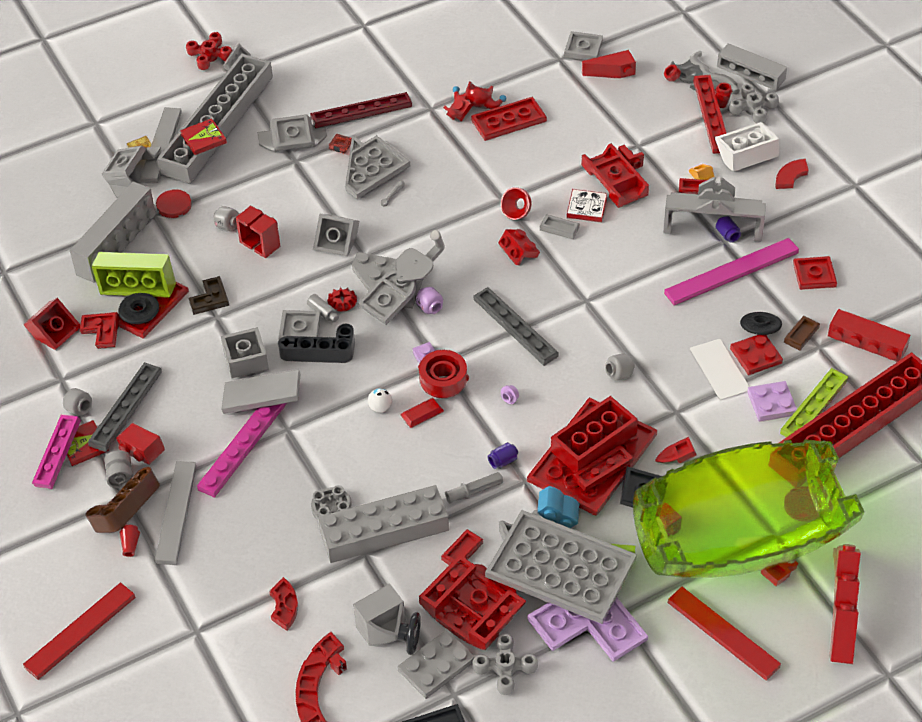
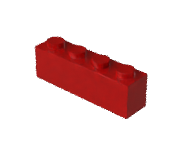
(868, 335)

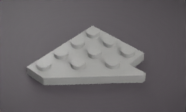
(372, 165)
(372, 268)

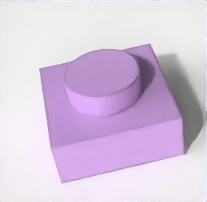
(422, 350)

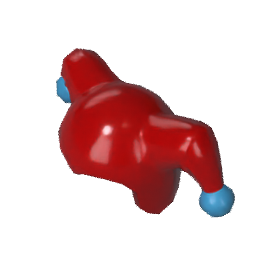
(479, 96)

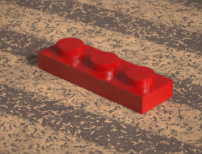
(602, 468)

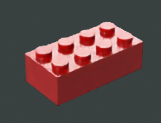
(594, 434)

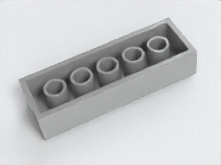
(114, 228)
(383, 523)

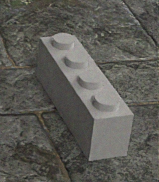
(752, 66)

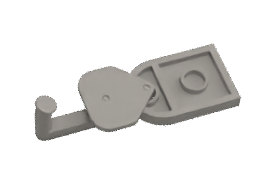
(388, 295)

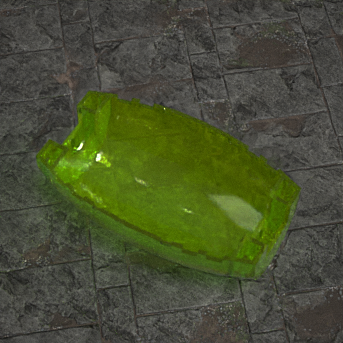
(743, 510)

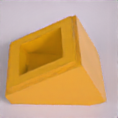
(702, 172)

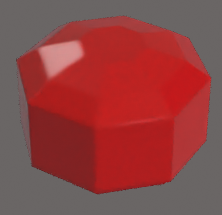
(672, 73)

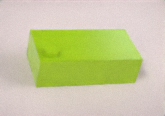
(134, 274)

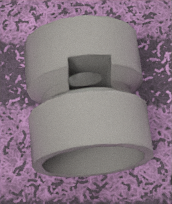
(118, 468)

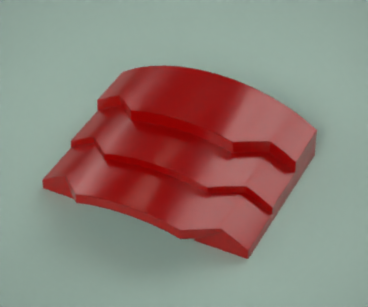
(470, 603)

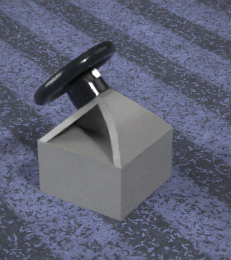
(382, 619)

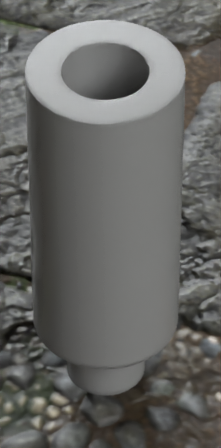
(325, 309)

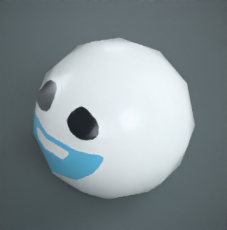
(379, 400)

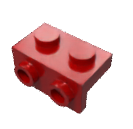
(518, 245)

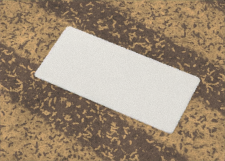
(720, 369)

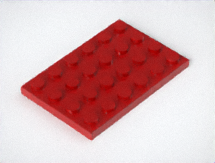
(554, 473)

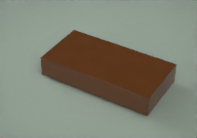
(801, 333)

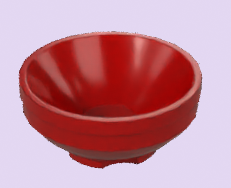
(509, 203)

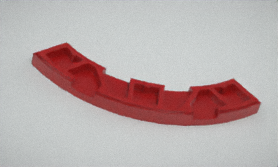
(310, 676)

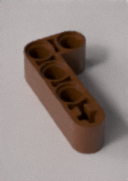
(125, 503)

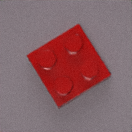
(756, 354)

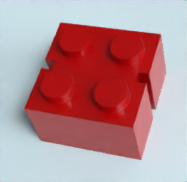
(258, 227)

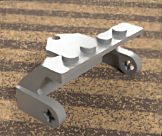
(715, 199)

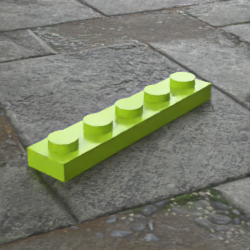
(816, 401)

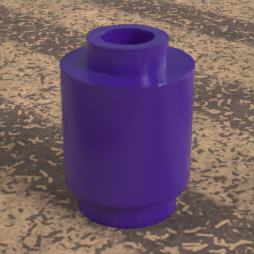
(728, 229)
(503, 455)

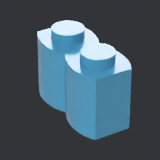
(558, 507)

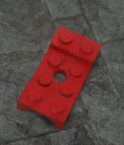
(622, 187)

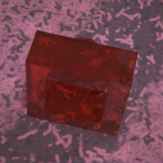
(340, 143)

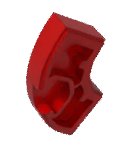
(791, 172)
(286, 604)

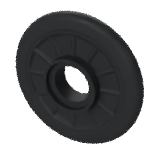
(149, 311)
(761, 323)

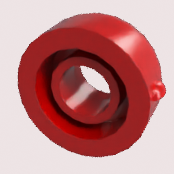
(440, 364)

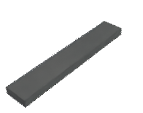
(516, 326)
(124, 407)

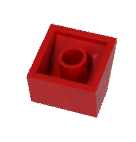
(52, 324)

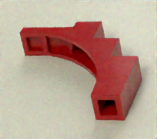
(845, 603)

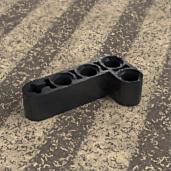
(319, 349)

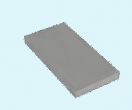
(261, 391)

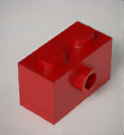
(140, 443)

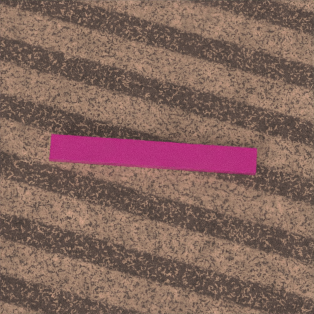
(731, 271)

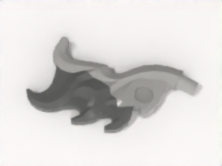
(694, 67)

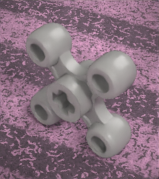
(754, 103)
(505, 664)

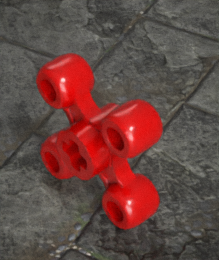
(208, 50)

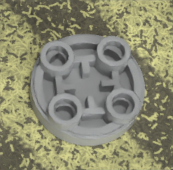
(330, 501)

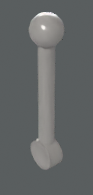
(384, 202)

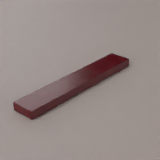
(361, 110)

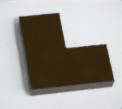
(214, 297)

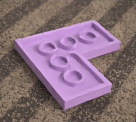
(616, 635)

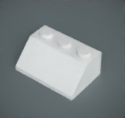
(748, 146)

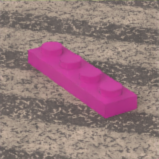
(56, 451)

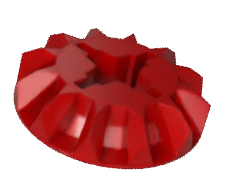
(334, 300)

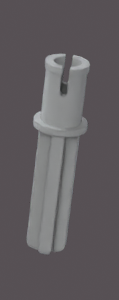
(471, 488)

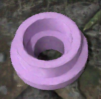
(509, 394)

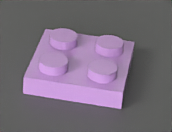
(772, 401)

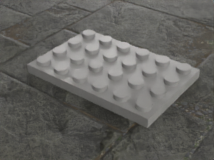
(561, 566)

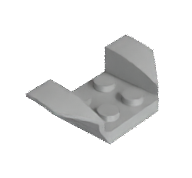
(291, 133)
(123, 165)

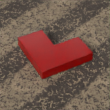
(104, 325)

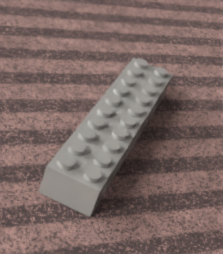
(225, 106)

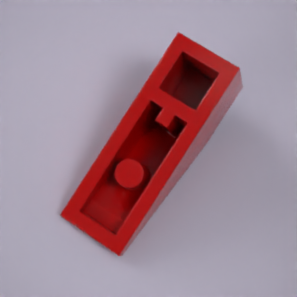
(610, 66)

